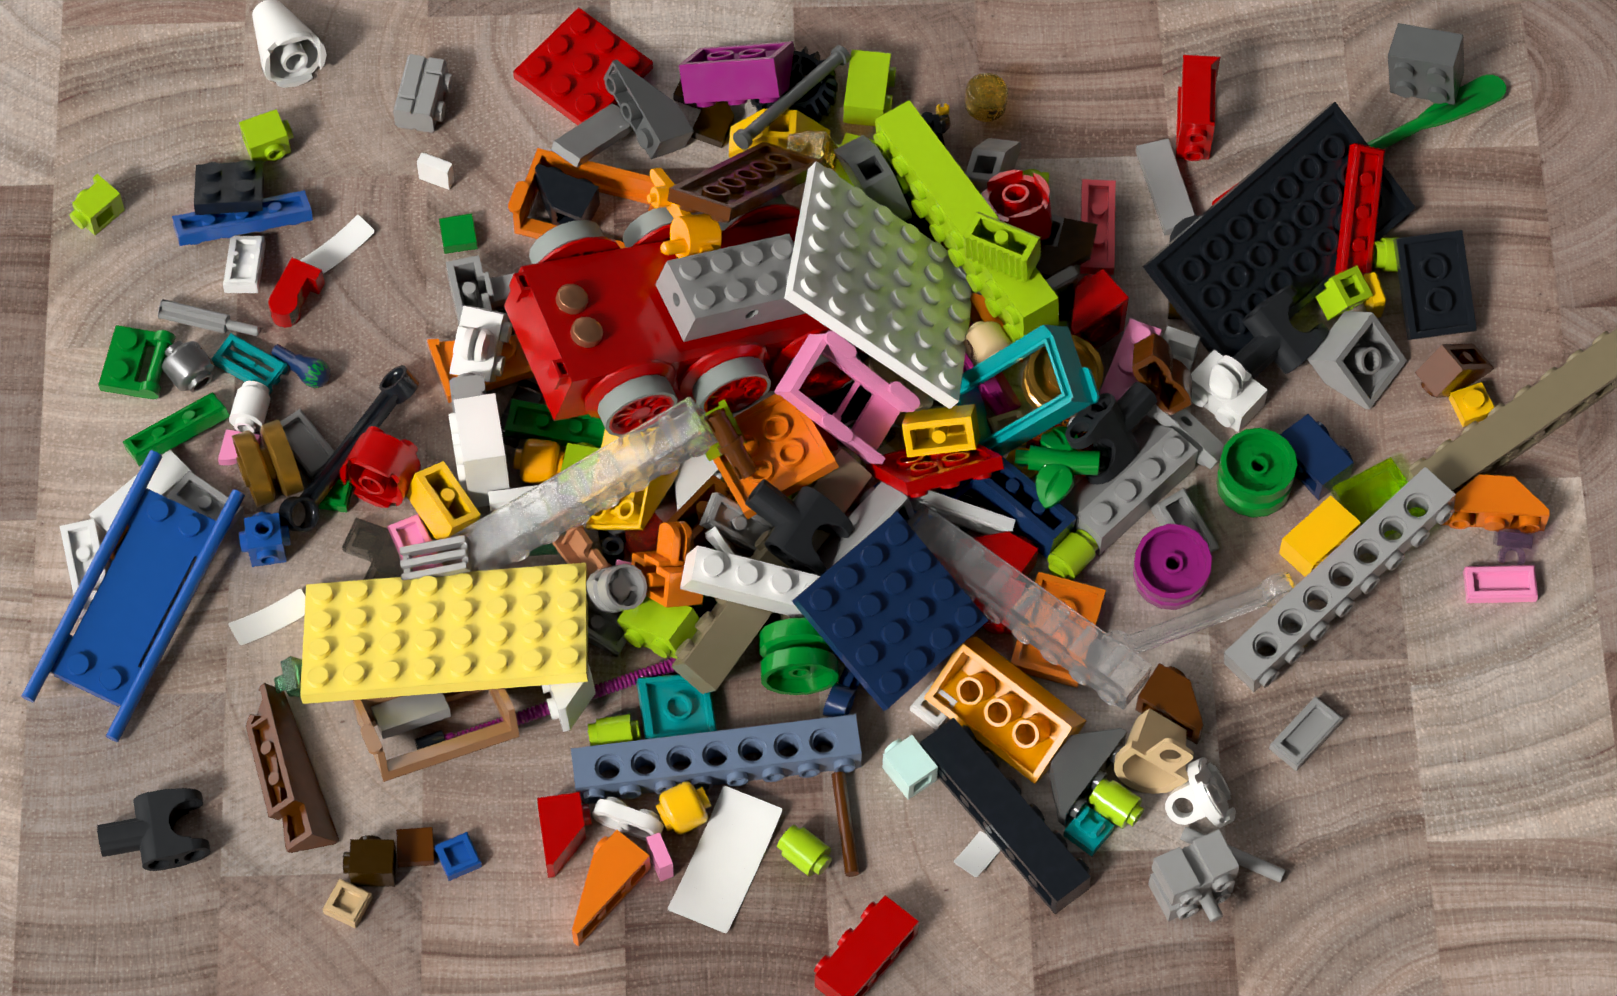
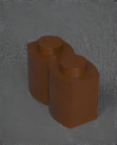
(1162, 373)

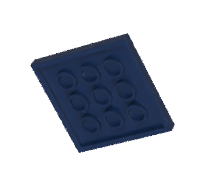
(890, 611)

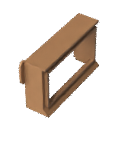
(441, 751)

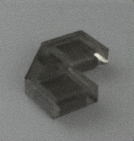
(374, 545)

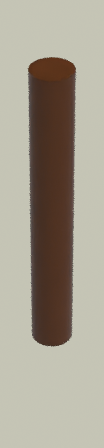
(845, 824)

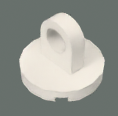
(1207, 794)

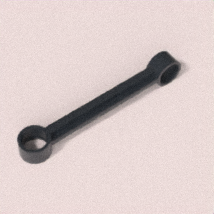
(395, 389)

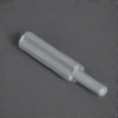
(203, 318)

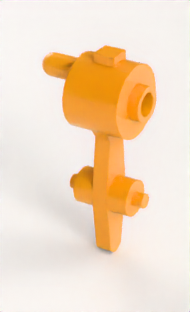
(688, 232)

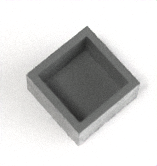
(1426, 63)

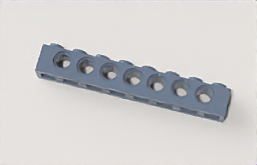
(731, 745)

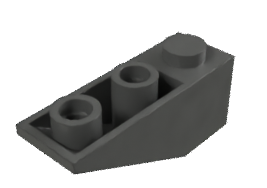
(652, 114)

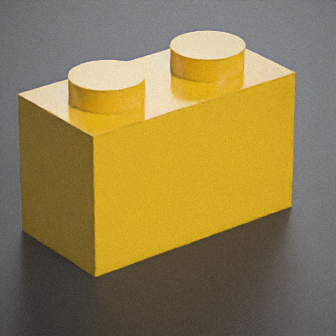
(941, 430)
(441, 501)
(1318, 535)

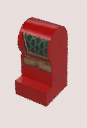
(292, 291)

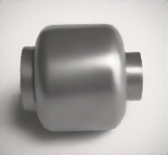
(188, 366)

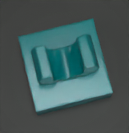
(1088, 830)

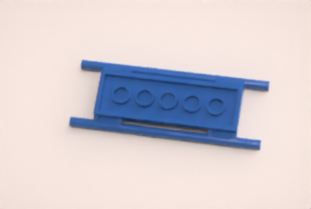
(133, 597)

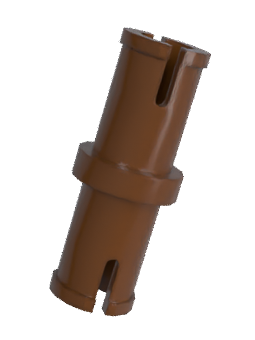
(731, 444)

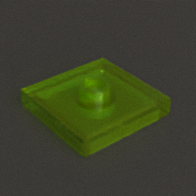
(1371, 490)

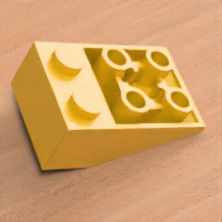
(635, 508)

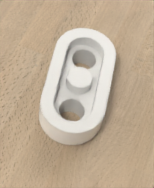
(616, 815)

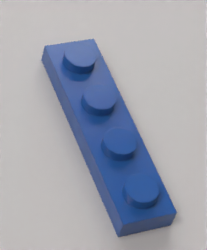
(277, 212)

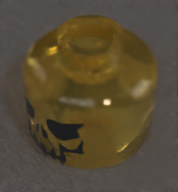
(986, 97)

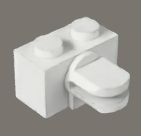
(480, 343)
(1227, 390)

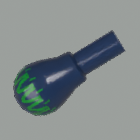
(310, 370)

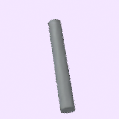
(1243, 859)

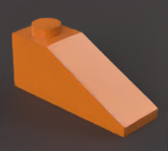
(612, 874)

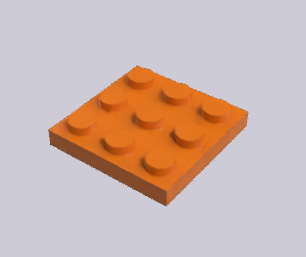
(783, 448)

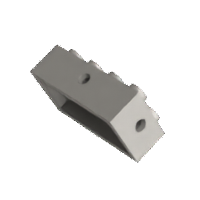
(728, 287)

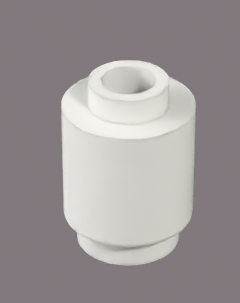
(250, 407)

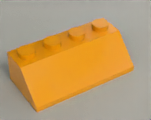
(1004, 708)

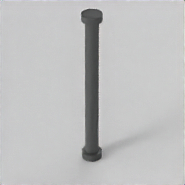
(838, 56)

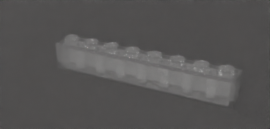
(589, 487)
(1034, 613)

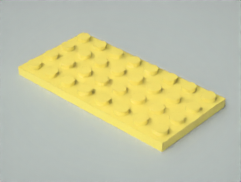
(445, 633)

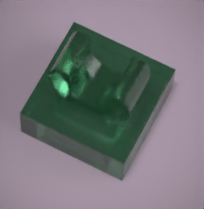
(291, 677)

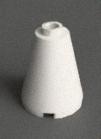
(286, 45)

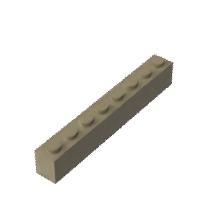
(1527, 418)
(732, 626)

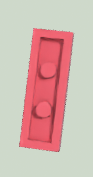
(1099, 208)

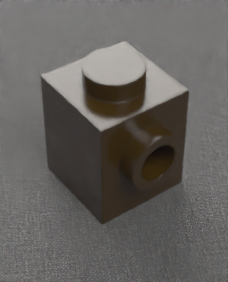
(371, 862)

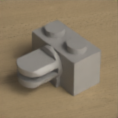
(474, 287)

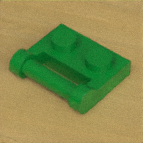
(126, 359)

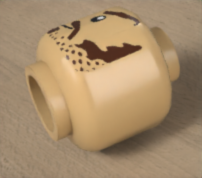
(985, 340)

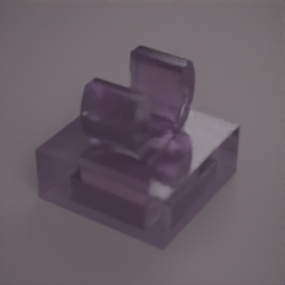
(1512, 541)

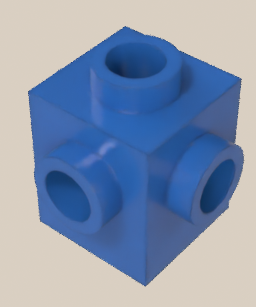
(265, 539)

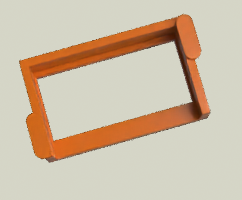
(608, 178)

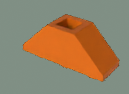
(1497, 505)

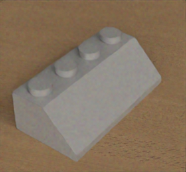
(1115, 506)

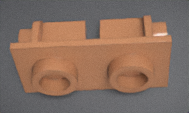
(576, 548)

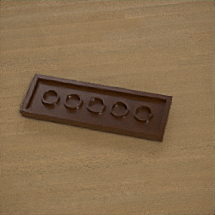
(742, 182)

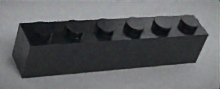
(1006, 816)

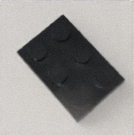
(1435, 285)

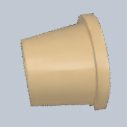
(1154, 755)

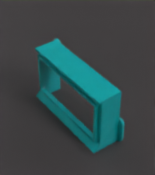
(1075, 383)

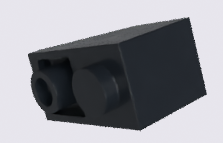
(566, 196)

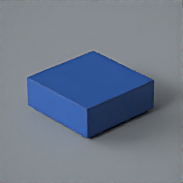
(458, 856)

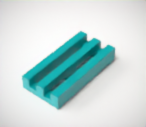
(242, 374)

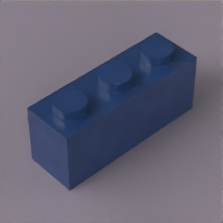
(1016, 497)

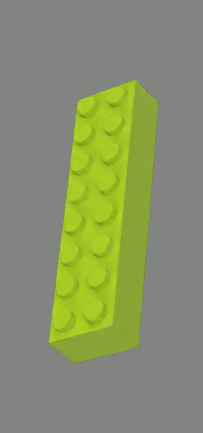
(949, 203)

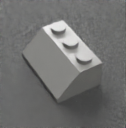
(875, 508)

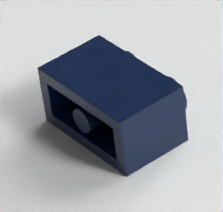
(1318, 457)

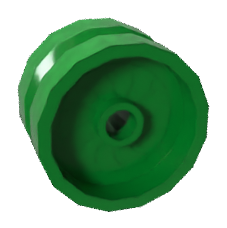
(1256, 472)
(796, 658)

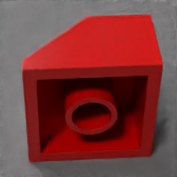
(1098, 309)

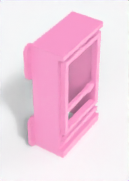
(878, 413)

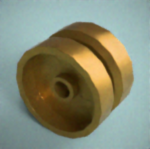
(1039, 377)
(268, 463)

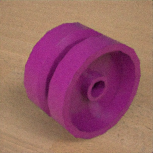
(1192, 562)

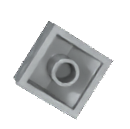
(1358, 358)

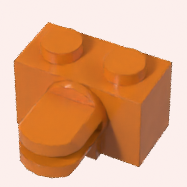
(666, 565)

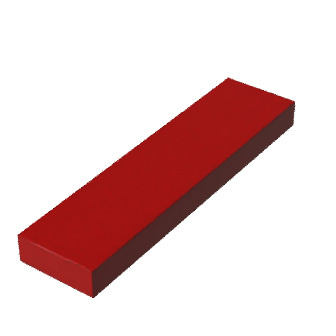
(1360, 208)

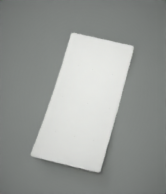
(725, 859)

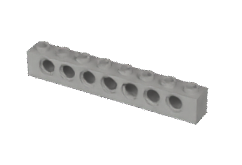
(1421, 491)

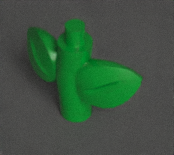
(1057, 465)

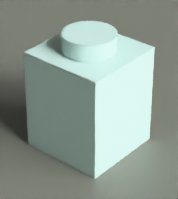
(909, 766)

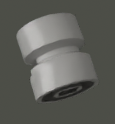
(616, 588)

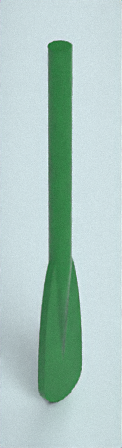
(1471, 98)

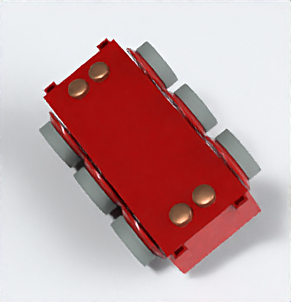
(610, 345)

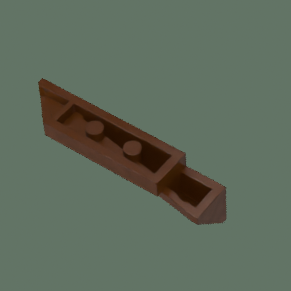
(288, 775)

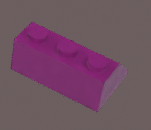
(737, 73)

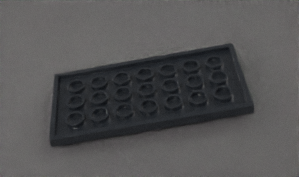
(1269, 234)

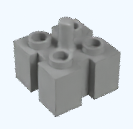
(1194, 877)

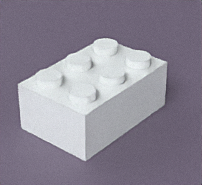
(479, 447)

